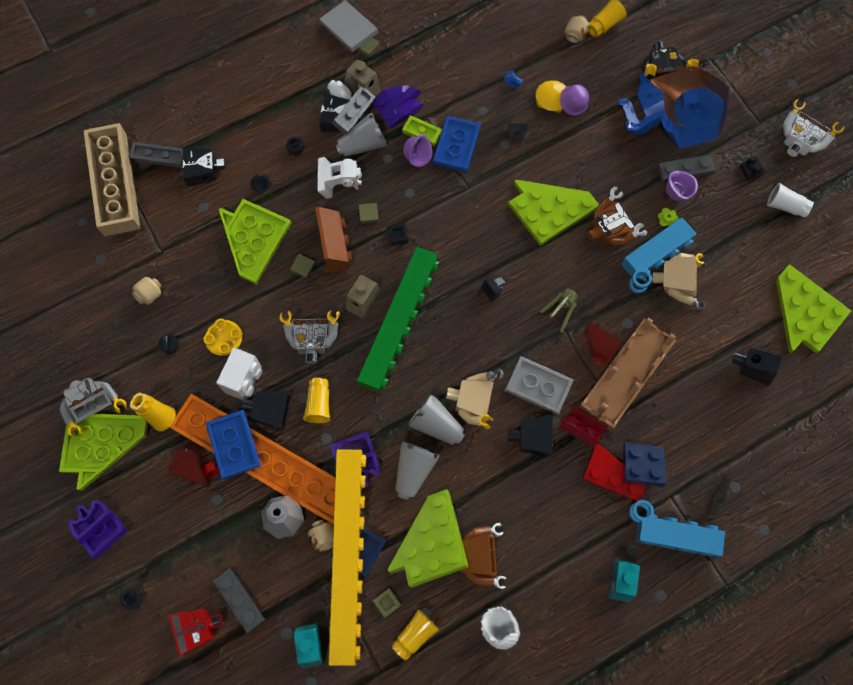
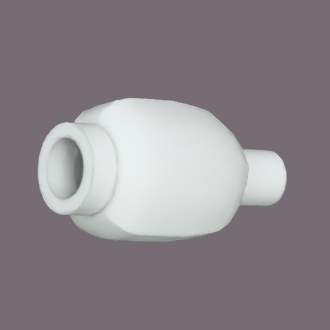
(339, 89)

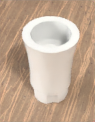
(789, 201)

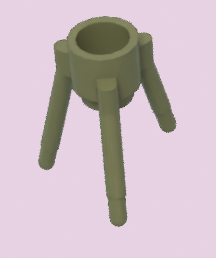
(566, 300)

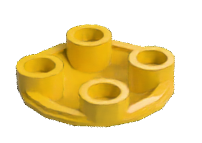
(549, 96)
(223, 337)

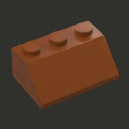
(333, 240)

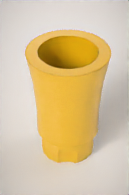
(608, 17)
(317, 402)
(154, 412)
(414, 635)

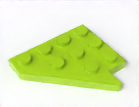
(549, 208)
(253, 237)
(807, 311)
(101, 445)
(432, 544)

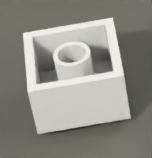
(239, 374)

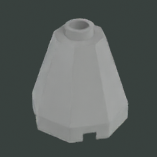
(289, 520)

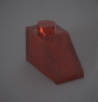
(601, 344)
(188, 466)

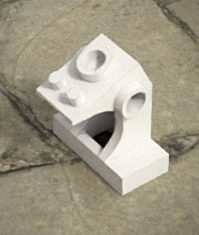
(348, 175)

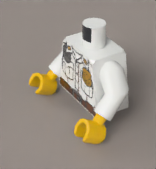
(805, 133)

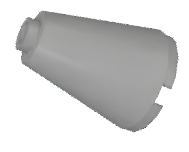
(362, 138)
(437, 422)
(413, 469)

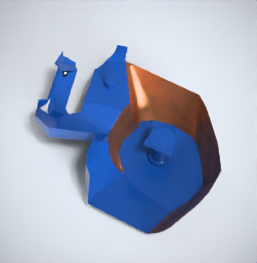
(686, 102)

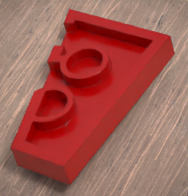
(608, 473)

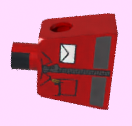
(193, 629)

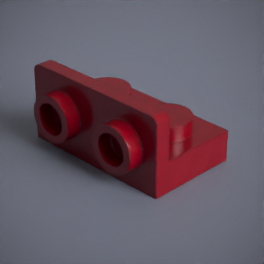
(584, 426)

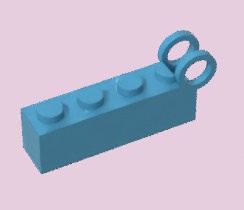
(656, 251)
(676, 535)

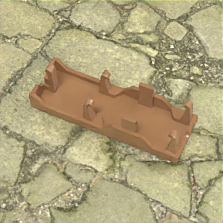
(628, 373)

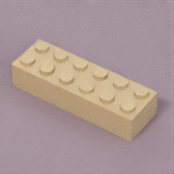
(111, 180)

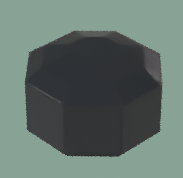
(294, 146)
(131, 598)

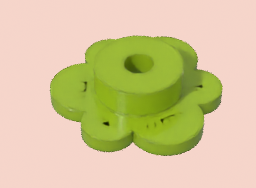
(667, 217)

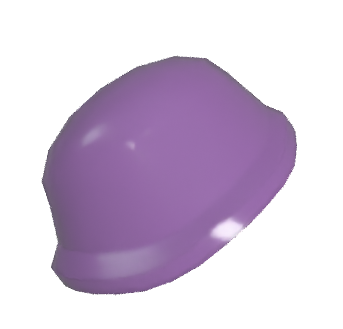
(574, 99)
(418, 150)
(681, 185)

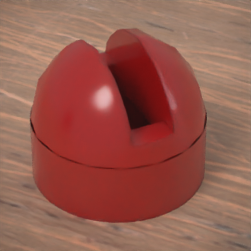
(211, 469)

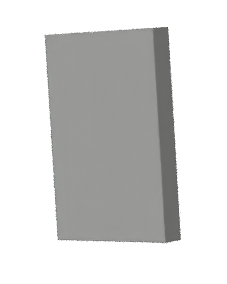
(348, 25)
(539, 385)

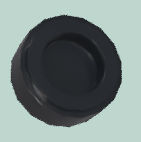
(260, 183)
(168, 344)

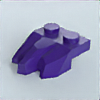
(397, 104)
(360, 442)
(96, 528)

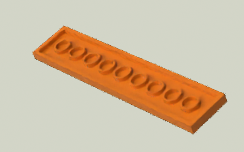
(280, 467)

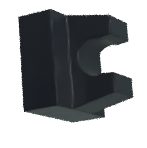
(513, 128)
(752, 168)
(492, 287)

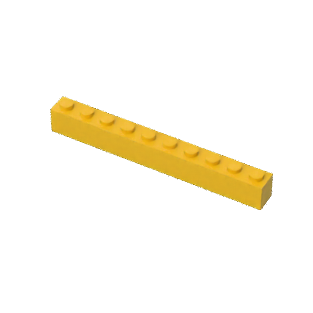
(346, 559)

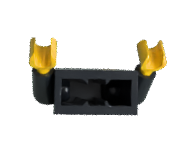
(664, 61)

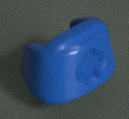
(512, 80)

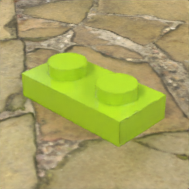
(416, 127)

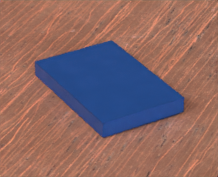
(456, 144)
(233, 444)

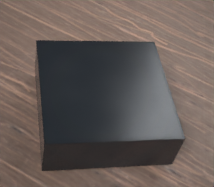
(398, 234)

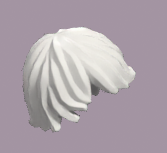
(500, 628)

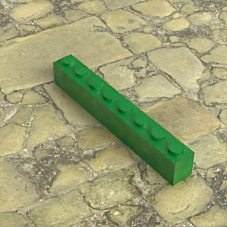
(397, 321)

